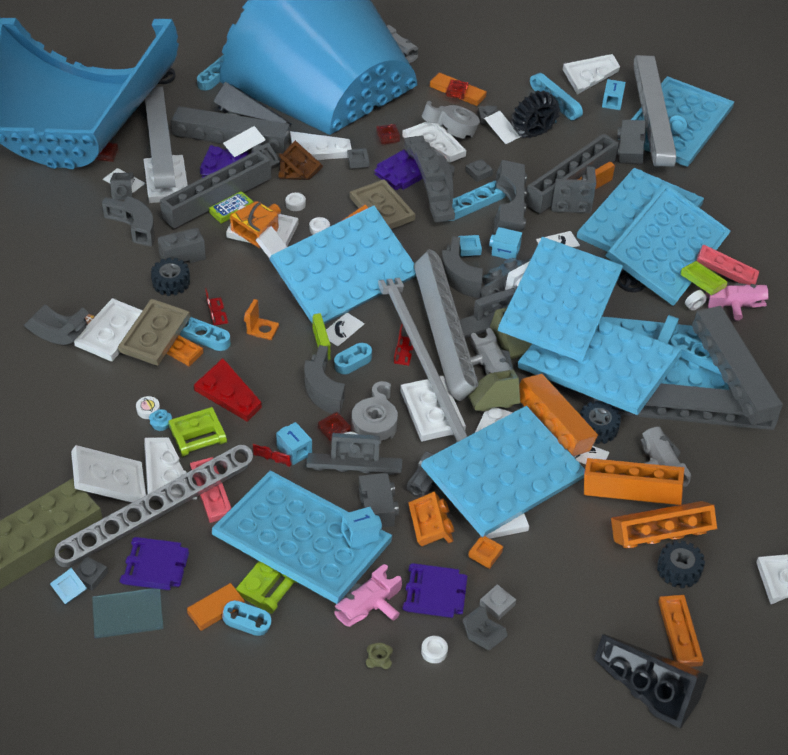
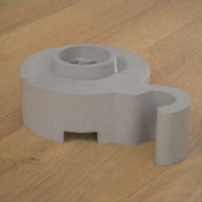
(455, 118)
(376, 414)

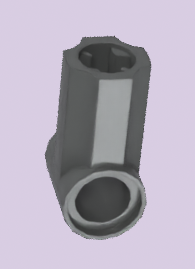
(420, 482)

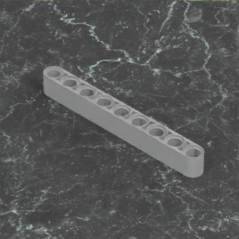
(654, 111)
(159, 139)
(445, 326)
(148, 514)

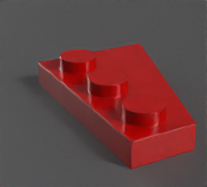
(228, 390)

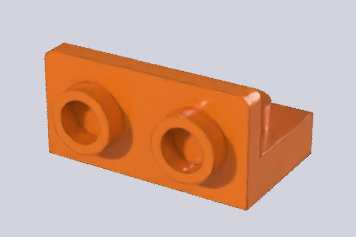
(431, 519)

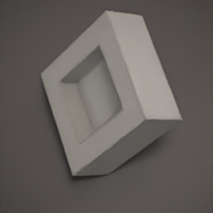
(497, 602)

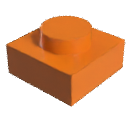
(485, 551)

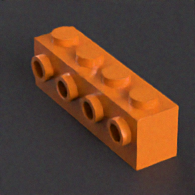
(557, 414)
(634, 481)
(664, 523)

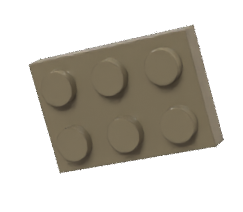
(386, 201)
(154, 332)

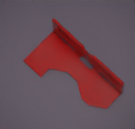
(217, 313)
(404, 352)
(267, 453)

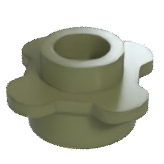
(382, 650)

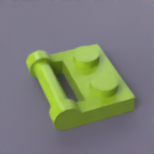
(195, 425)
(258, 584)

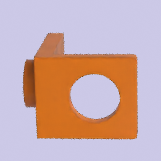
(253, 322)

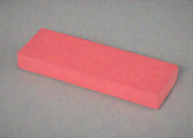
(727, 266)
(214, 500)

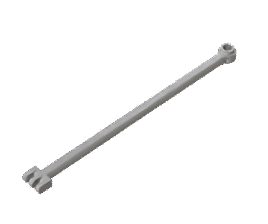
(423, 355)

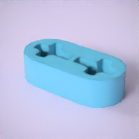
(353, 359)
(248, 612)

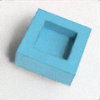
(470, 245)
(68, 586)

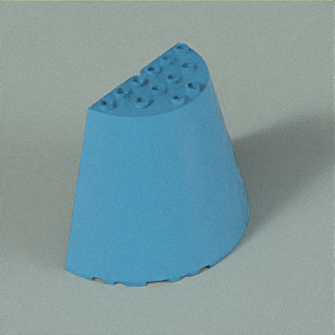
(316, 59)
(66, 110)

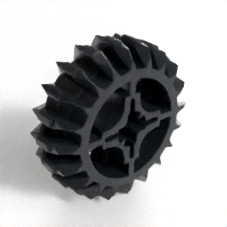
(535, 114)

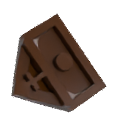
(298, 163)

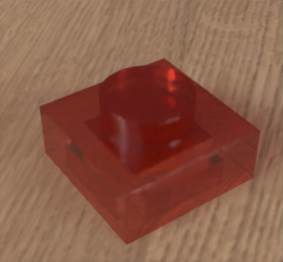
(457, 89)
(388, 134)
(108, 153)
(333, 424)

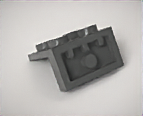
(575, 194)

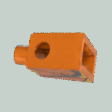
(254, 220)

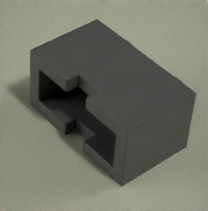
(631, 141)
(184, 245)
(378, 494)

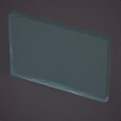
(127, 613)

